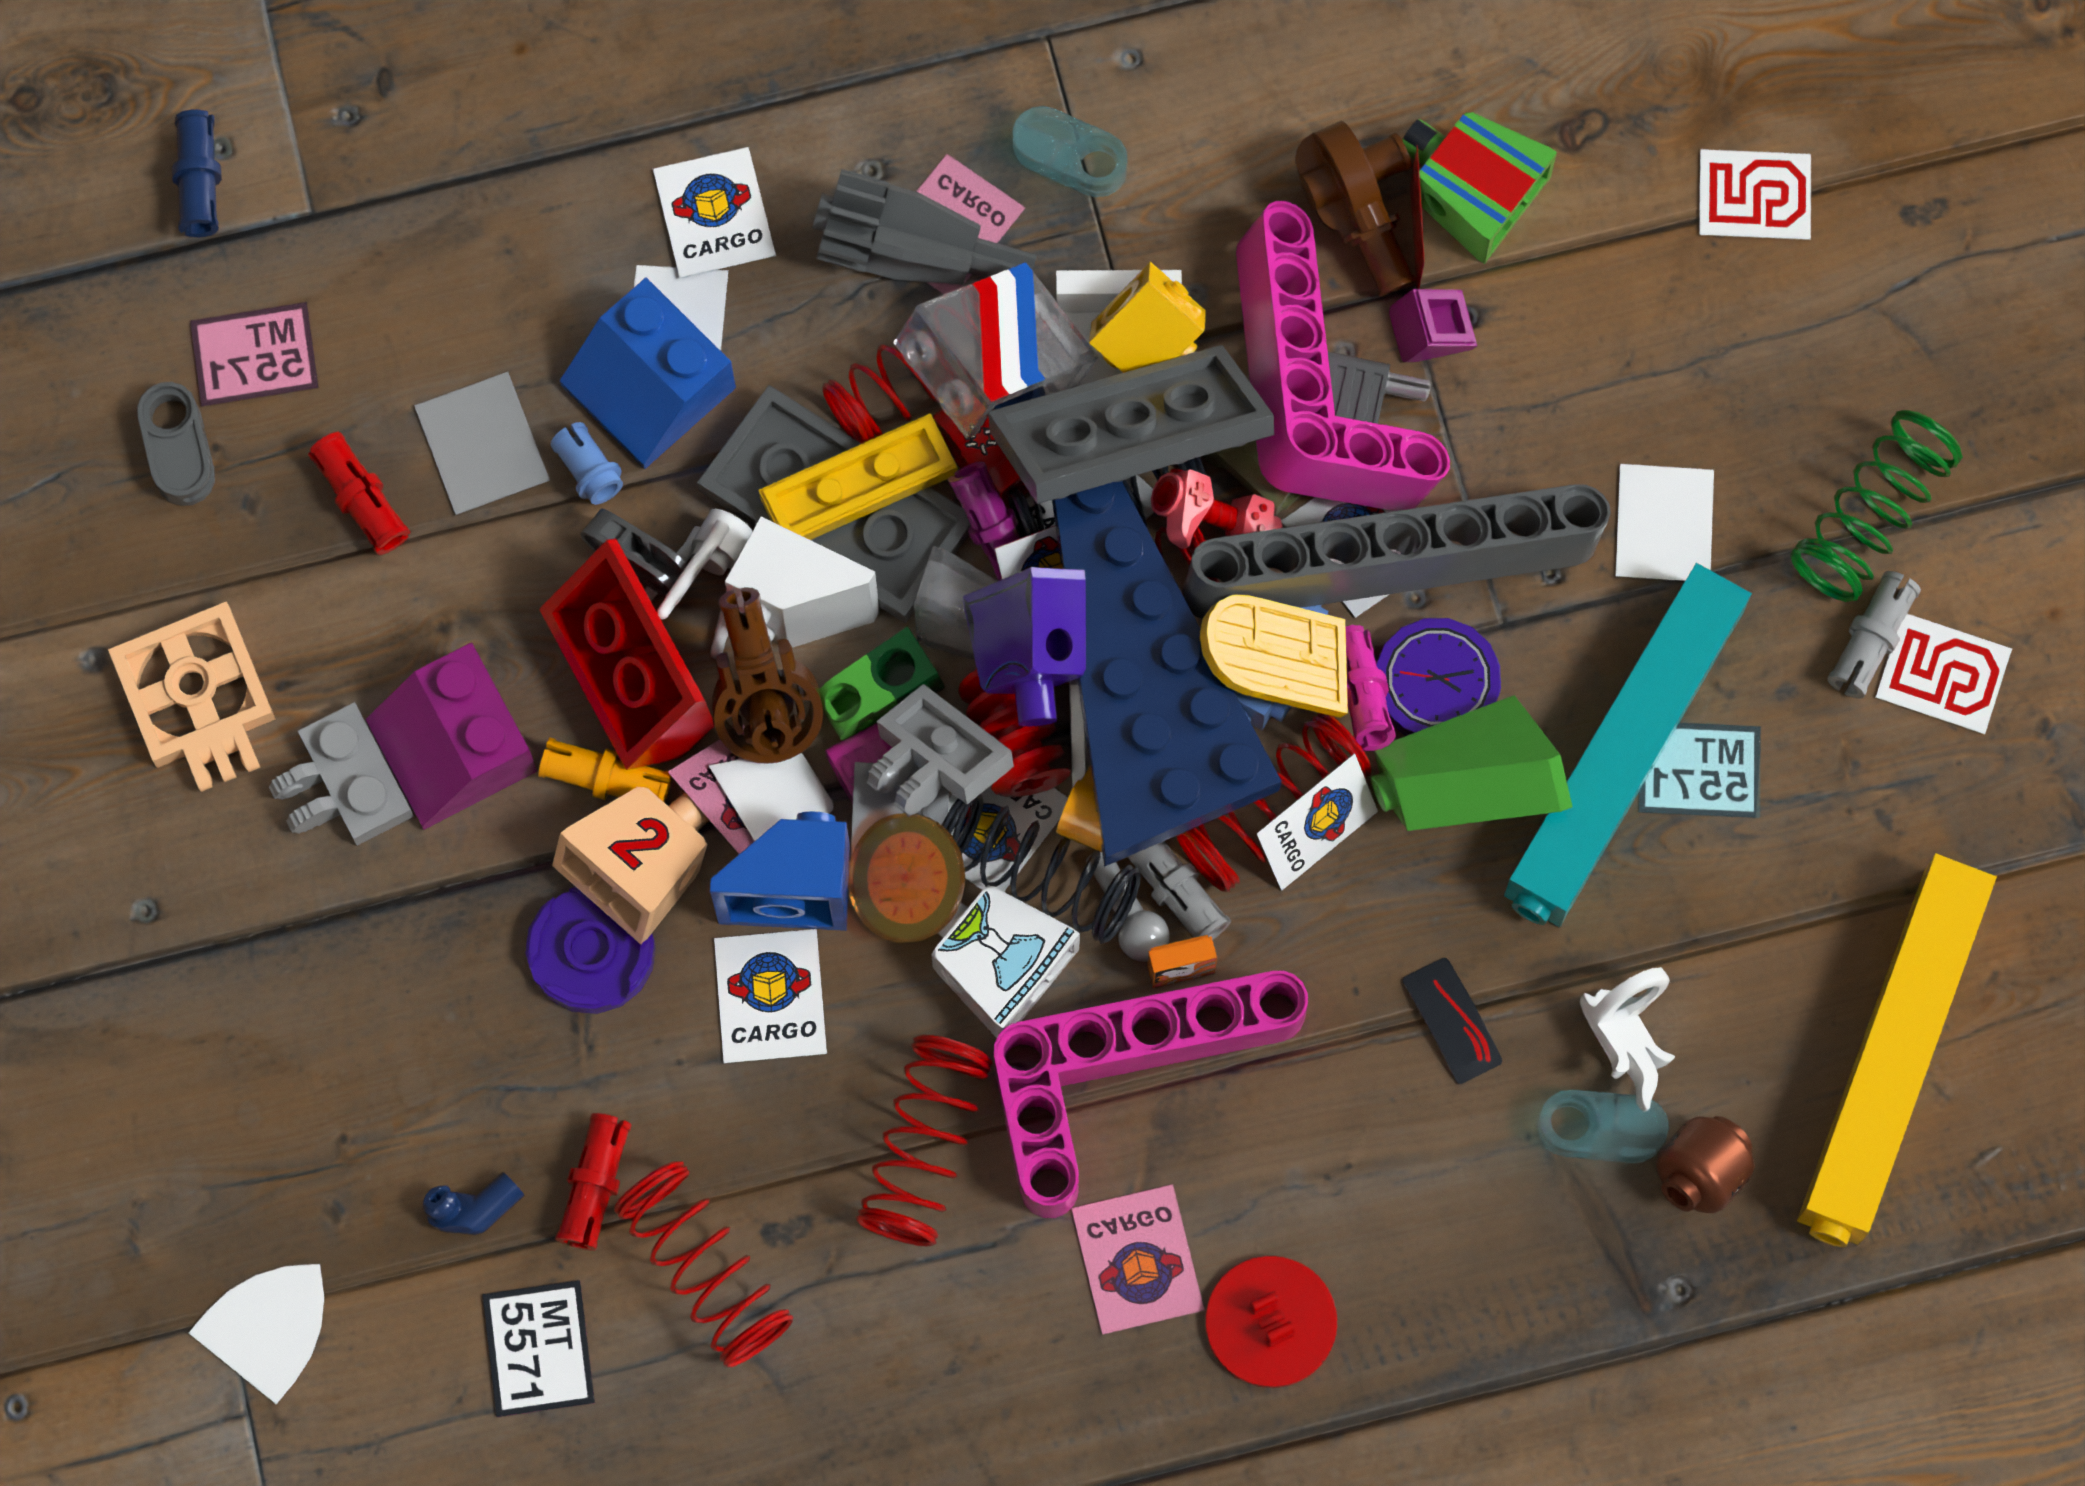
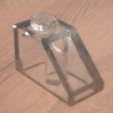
(940, 605)

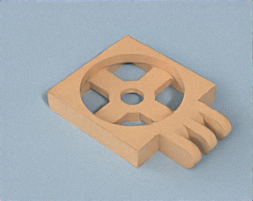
(213, 737)

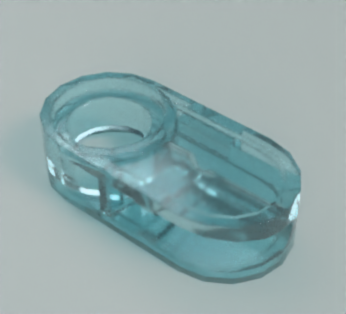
(1057, 144)
(1615, 1127)

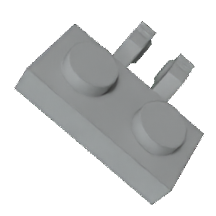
(945, 748)
(353, 773)

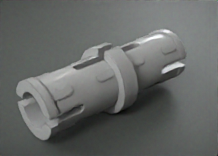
(1874, 634)
(1179, 890)

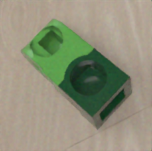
(877, 684)

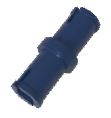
(196, 173)

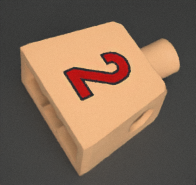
(634, 857)

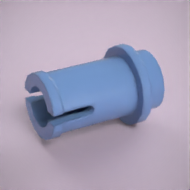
(594, 474)

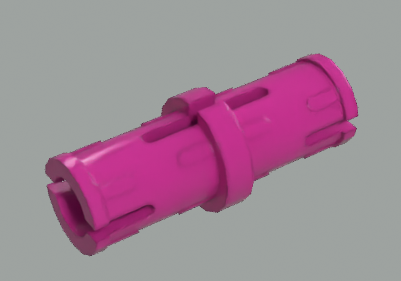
(1366, 692)

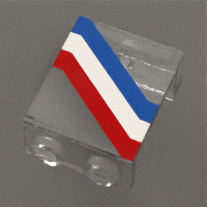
(993, 345)

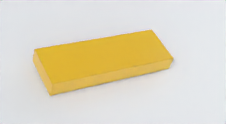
(860, 480)

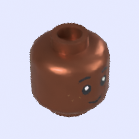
(1705, 1164)

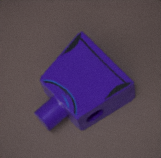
(1029, 637)

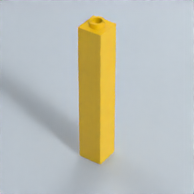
(1896, 1052)

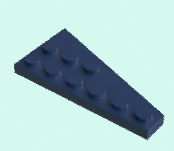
(1157, 722)

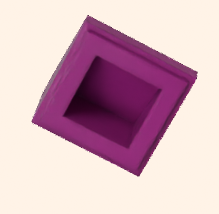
(1431, 324)

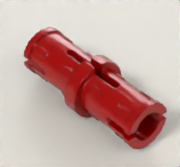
(359, 493)
(593, 1181)

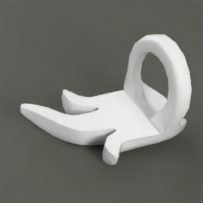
(1623, 1035)

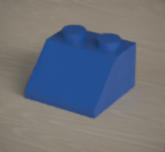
(647, 373)
(788, 877)

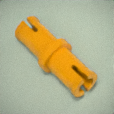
(599, 771)

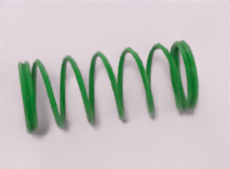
(1918, 454)

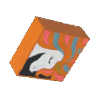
(1181, 961)

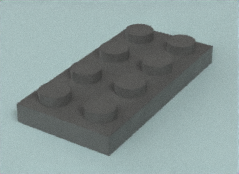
(1130, 424)
(894, 541)

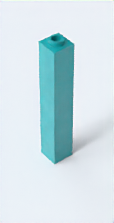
(1627, 746)

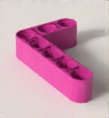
(1290, 371)
(1123, 1055)

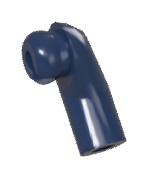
(468, 1212)

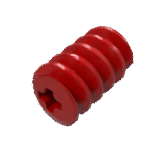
(1030, 758)

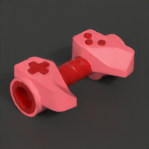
(1189, 499)

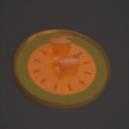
(906, 877)

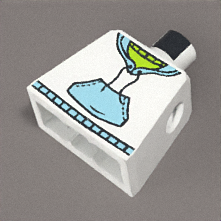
(1002, 956)

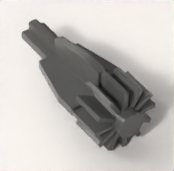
(905, 235)

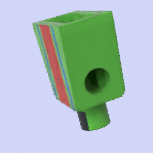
(1478, 178)

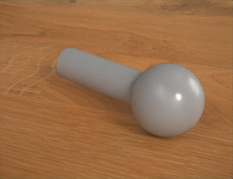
(1141, 928)

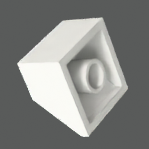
(803, 585)

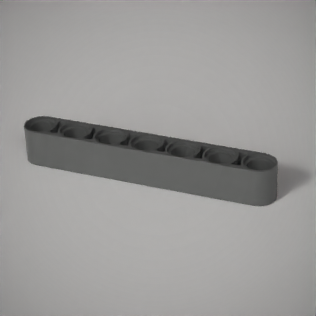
(1420, 533)

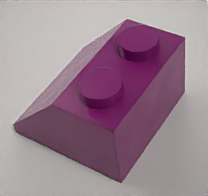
(450, 737)

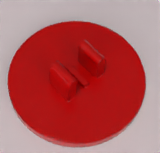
(1271, 1321)

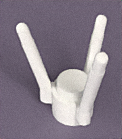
(715, 549)

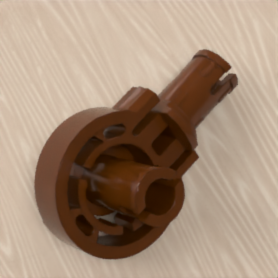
(1344, 192)
(763, 690)

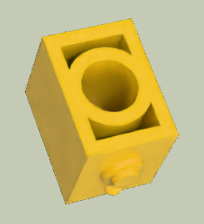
(1147, 322)

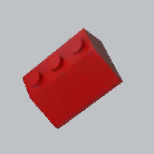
(626, 661)

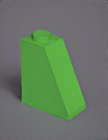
(1472, 770)

